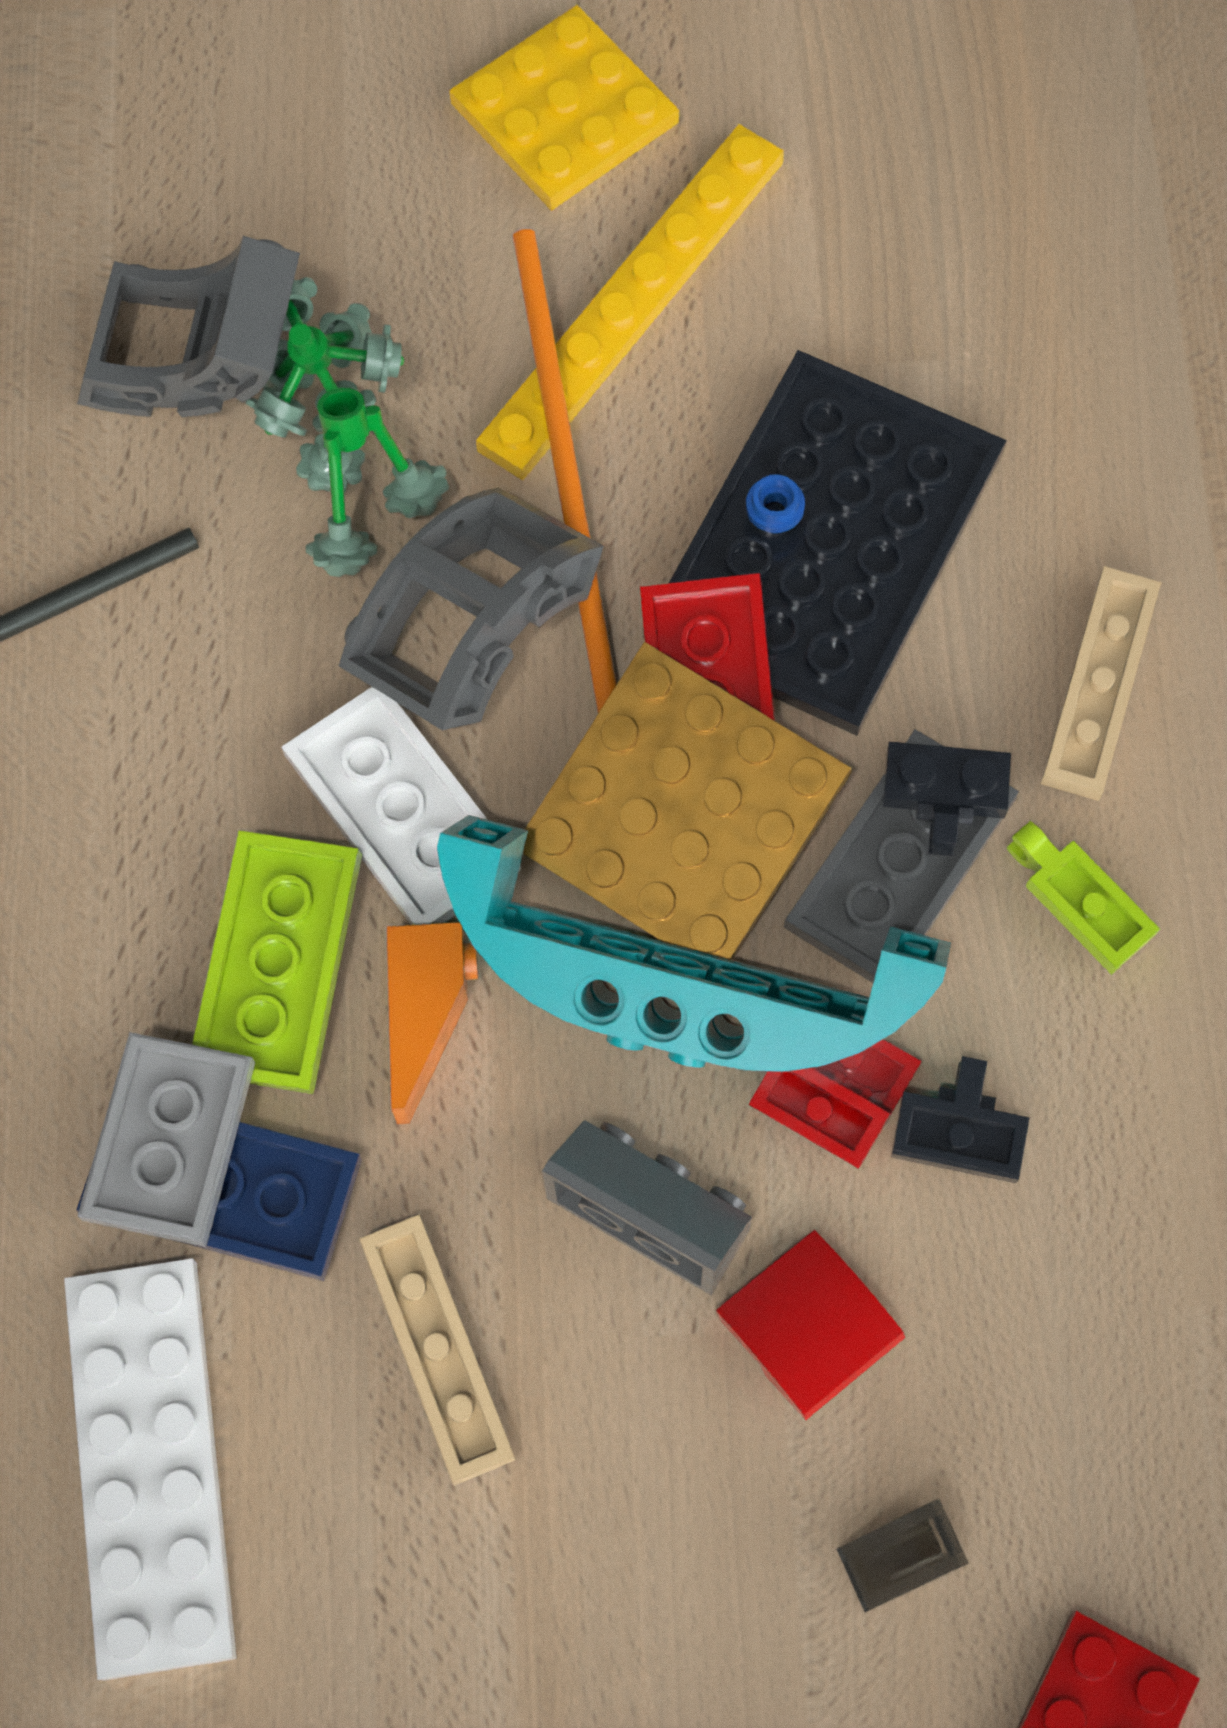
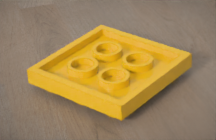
(564, 107)

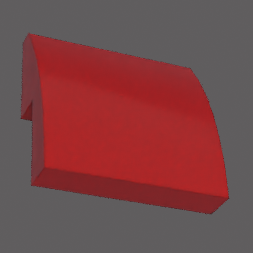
(841, 1102)
(810, 1324)

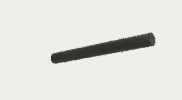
(97, 583)

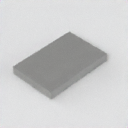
(167, 1139)

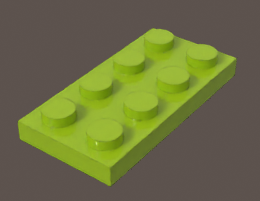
(278, 956)

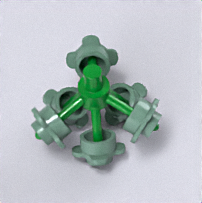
(310, 352)

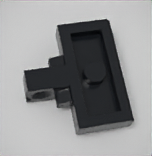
(946, 787)
(961, 1129)

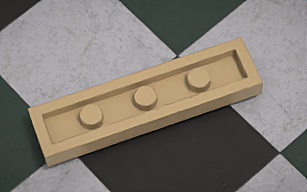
(1101, 684)
(437, 1350)

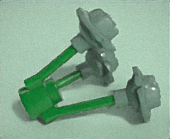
(337, 461)

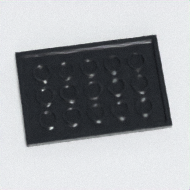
(880, 518)

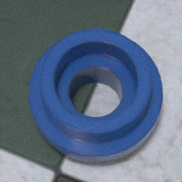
(775, 489)

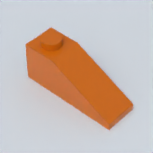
(425, 1002)

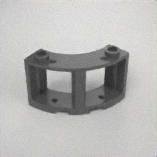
(230, 342)
(554, 574)

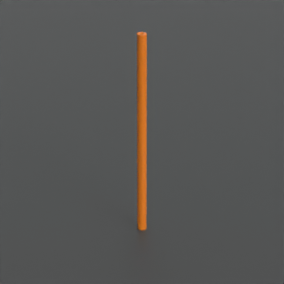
(563, 452)

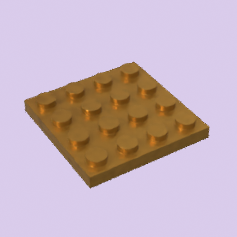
(683, 807)

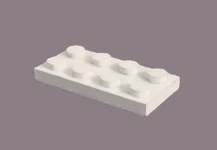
(385, 797)

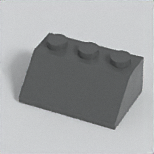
(647, 1203)

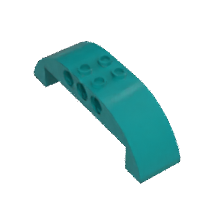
(564, 959)

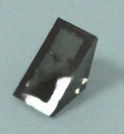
(902, 1556)

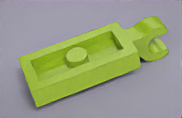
(1083, 898)

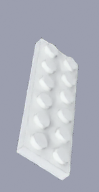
(148, 1470)

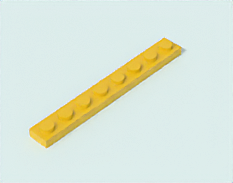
(635, 295)

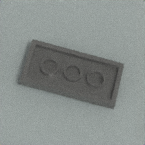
(883, 879)

